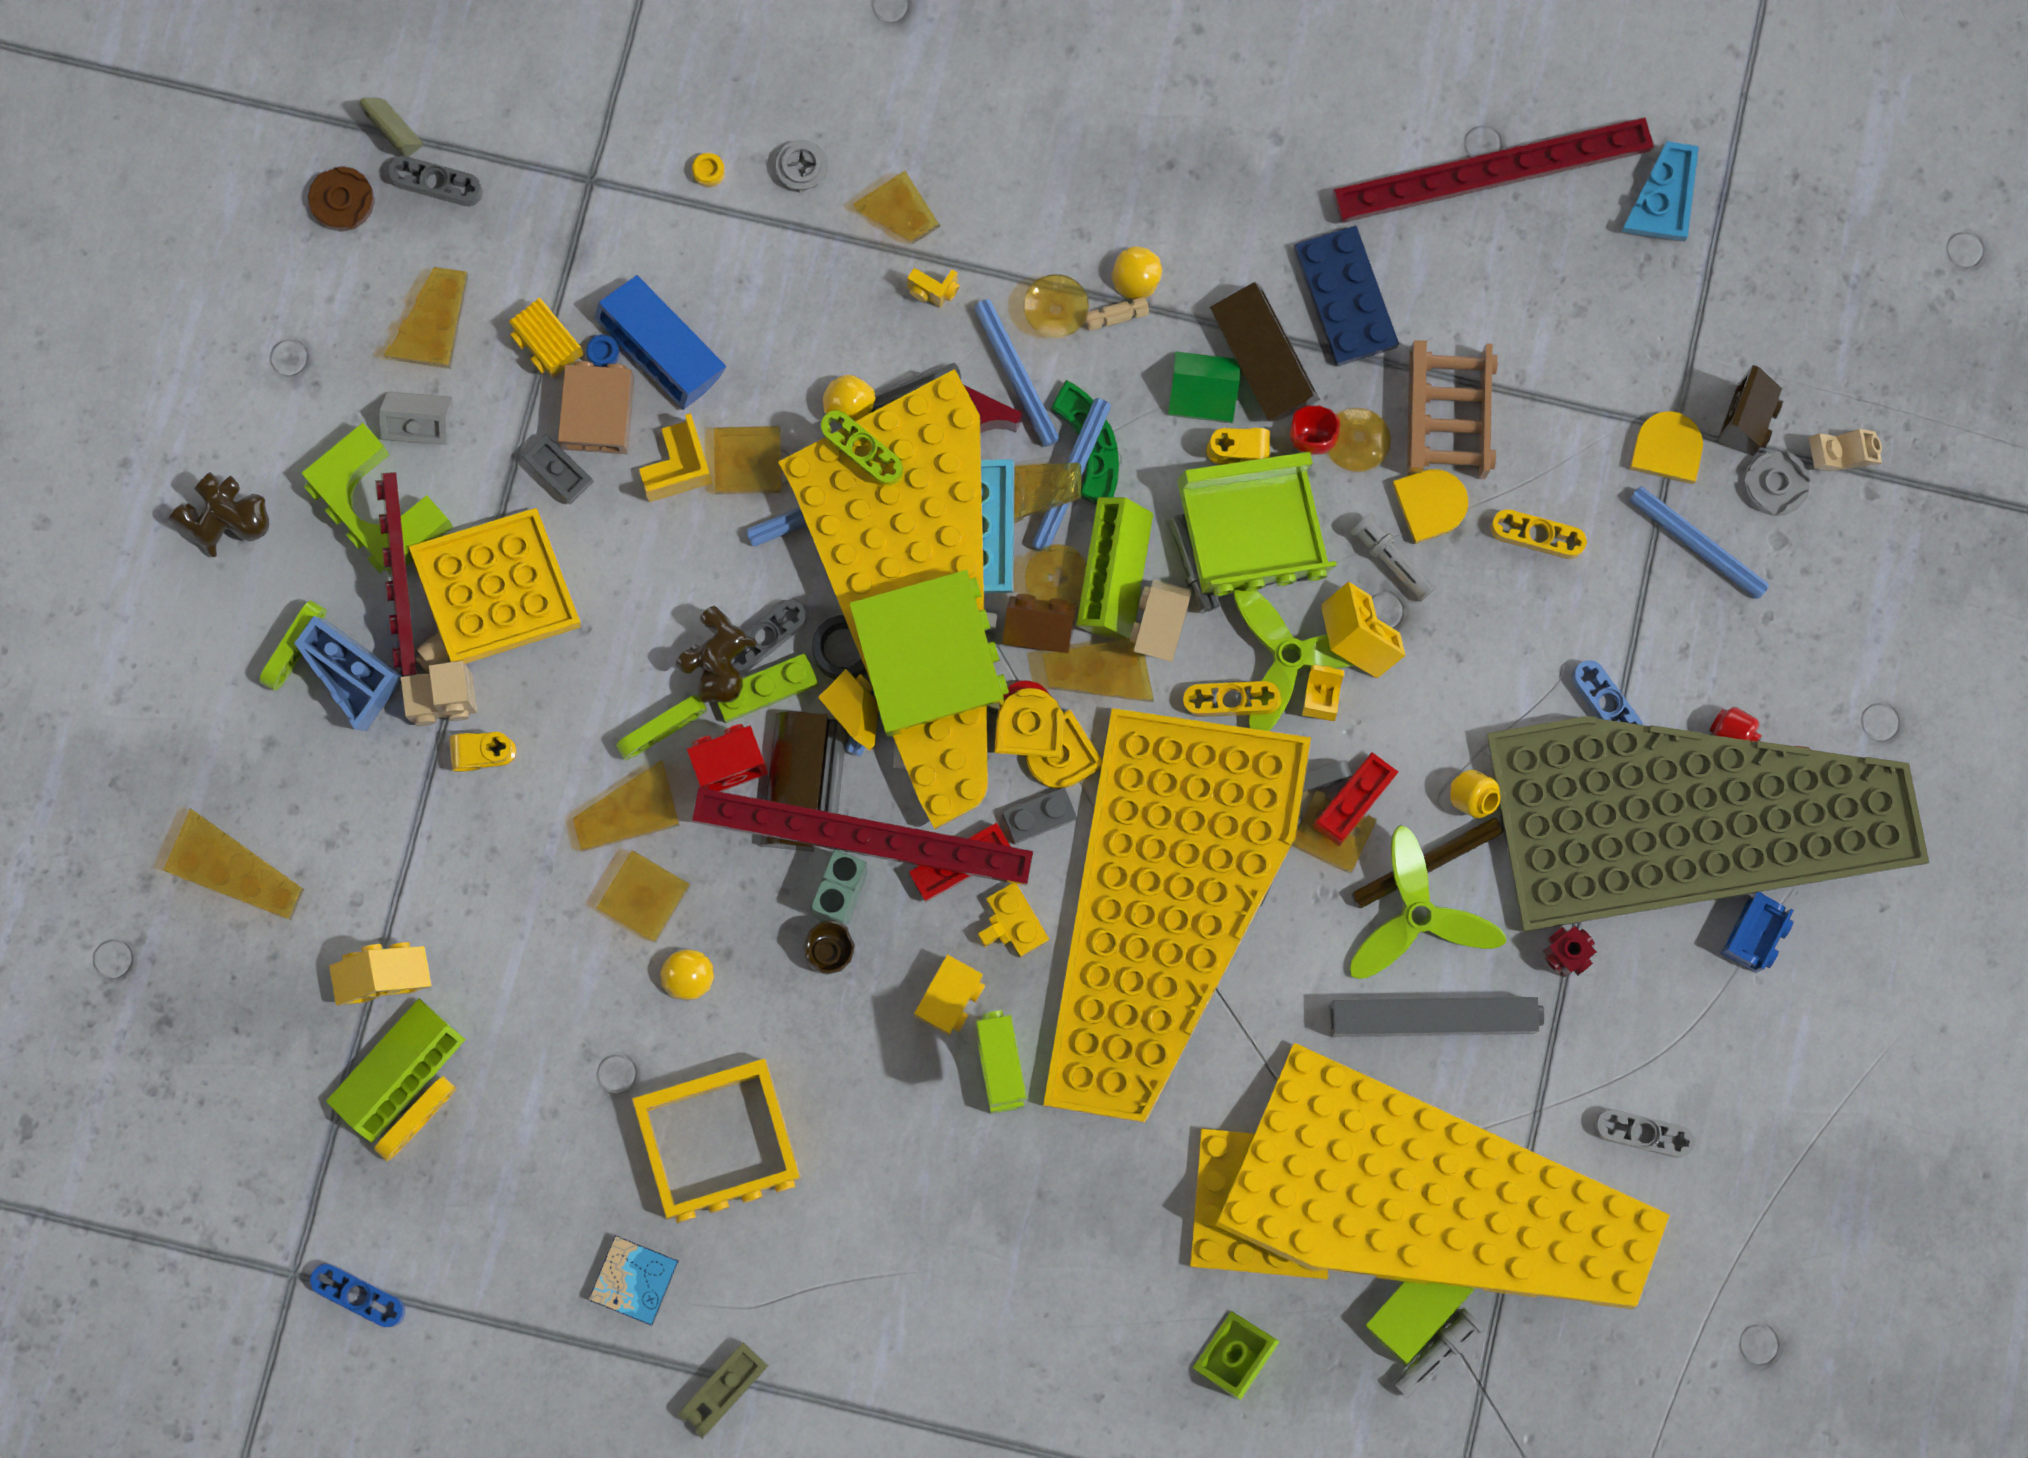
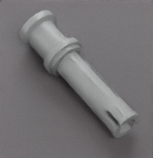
(1378, 547)
(1449, 1342)

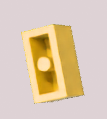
(949, 996)

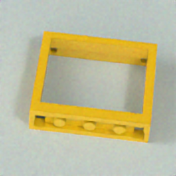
(747, 1191)

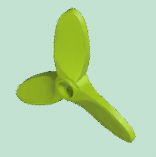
(1275, 636)
(1399, 932)

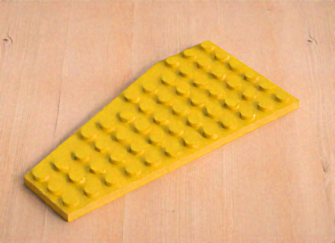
(1171, 879)
(1411, 1194)

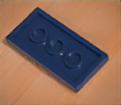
(1346, 296)

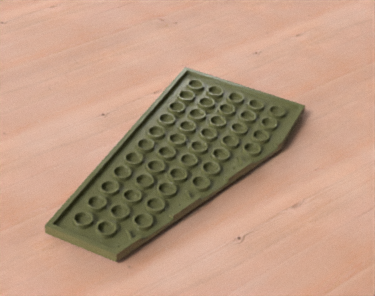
(1669, 817)

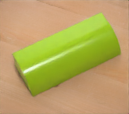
(1115, 567)
(395, 1070)
(1415, 1316)

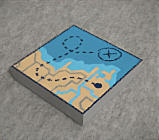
(633, 1280)

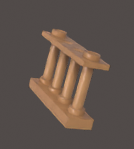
(1421, 393)

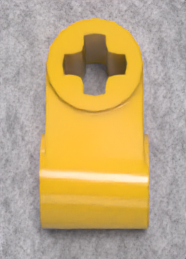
(1241, 444)
(475, 752)

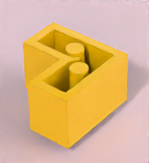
(379, 973)

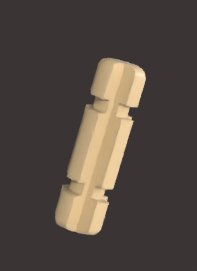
(1117, 313)

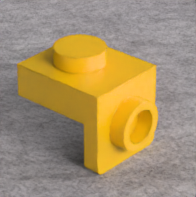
(926, 288)
(1322, 692)

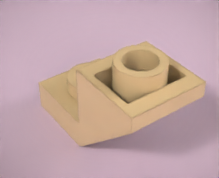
(1845, 451)

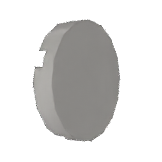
(1776, 483)

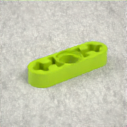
(849, 425)
(287, 653)
(661, 727)

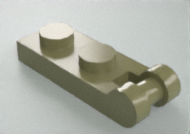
(723, 1389)

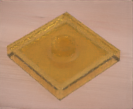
(747, 460)
(643, 896)

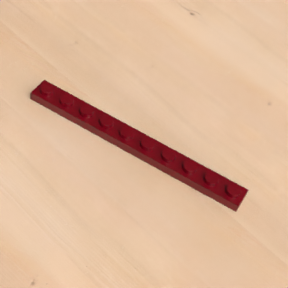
(1493, 170)
(862, 836)

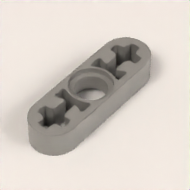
(1666, 1149)

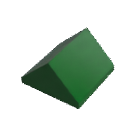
(1204, 387)

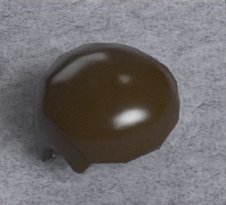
(828, 947)

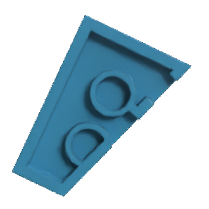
(1667, 196)

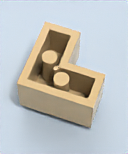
(1162, 620)
(439, 694)

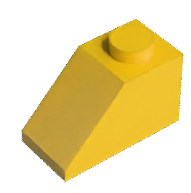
(853, 706)

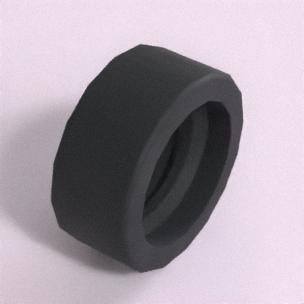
(823, 631)

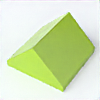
(1236, 1355)

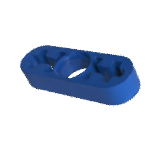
(339, 1276)

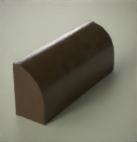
(1264, 352)
(796, 766)

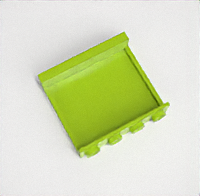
(1253, 524)
(928, 651)

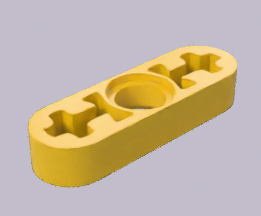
(1559, 549)
(1207, 708)
(415, 1118)

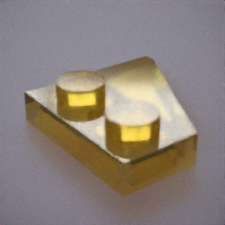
(899, 208)

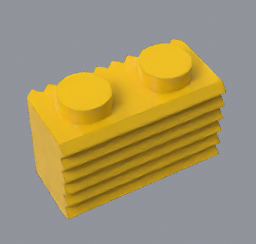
(545, 338)

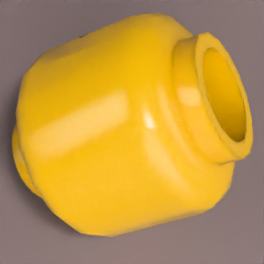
(1475, 794)

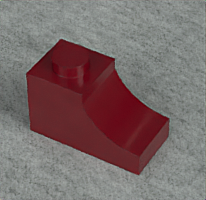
(994, 413)

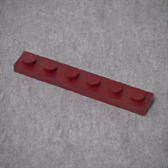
(397, 588)

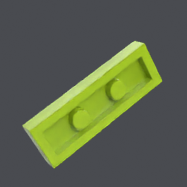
(771, 687)

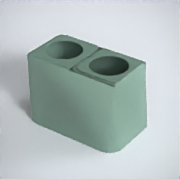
(845, 887)

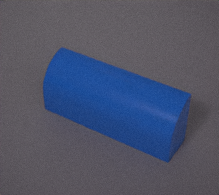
(659, 341)

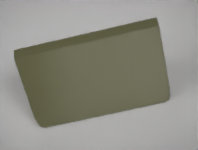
(391, 125)

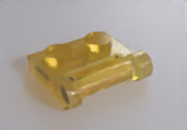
(1319, 846)

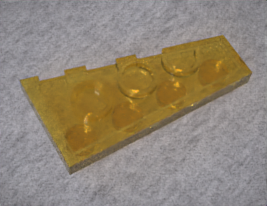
(225, 866)

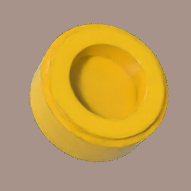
(708, 169)

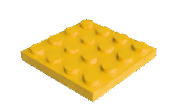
(494, 587)
(1214, 1247)

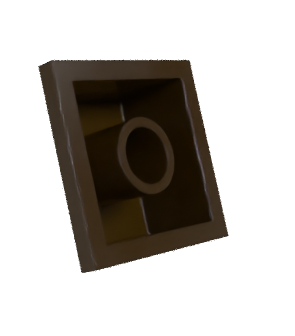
(1750, 412)

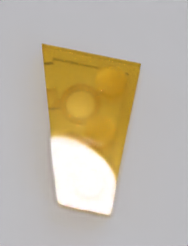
(433, 323)
(1045, 487)
(1101, 670)
(629, 812)

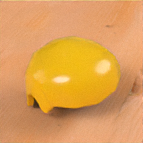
(1136, 272)
(850, 396)
(687, 974)

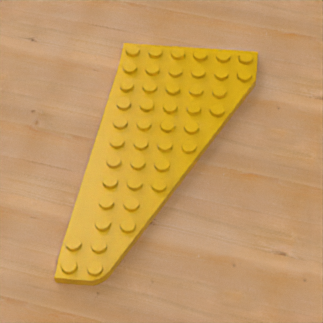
(903, 535)

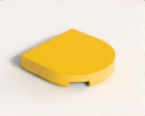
(1668, 447)
(1431, 503)
(1030, 725)
(1077, 761)

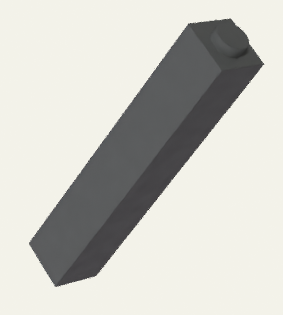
(1435, 1017)

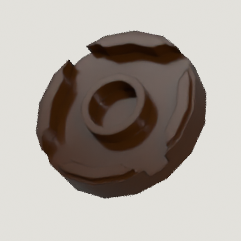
(341, 198)

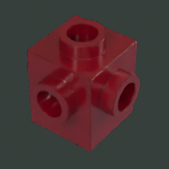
(1559, 957)

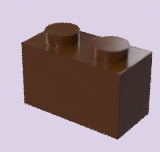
(1039, 623)

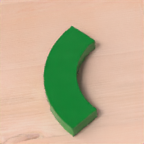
(1103, 464)

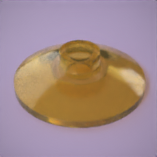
(1059, 291)
(1361, 455)

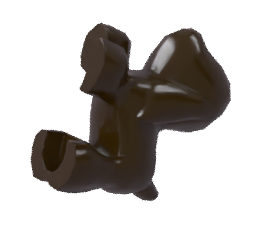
(245, 517)
(720, 679)

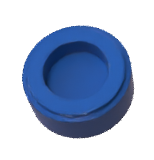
(602, 351)

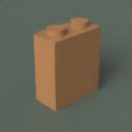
(596, 408)

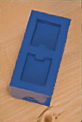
(1758, 932)

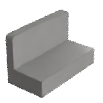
(415, 418)

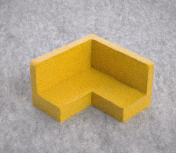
(683, 470)
(1358, 633)

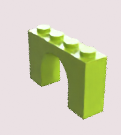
(335, 479)
(1000, 1062)

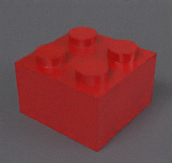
(727, 759)

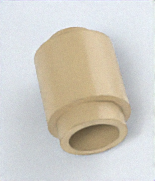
(432, 652)

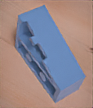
(350, 671)

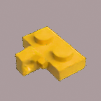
(1013, 922)

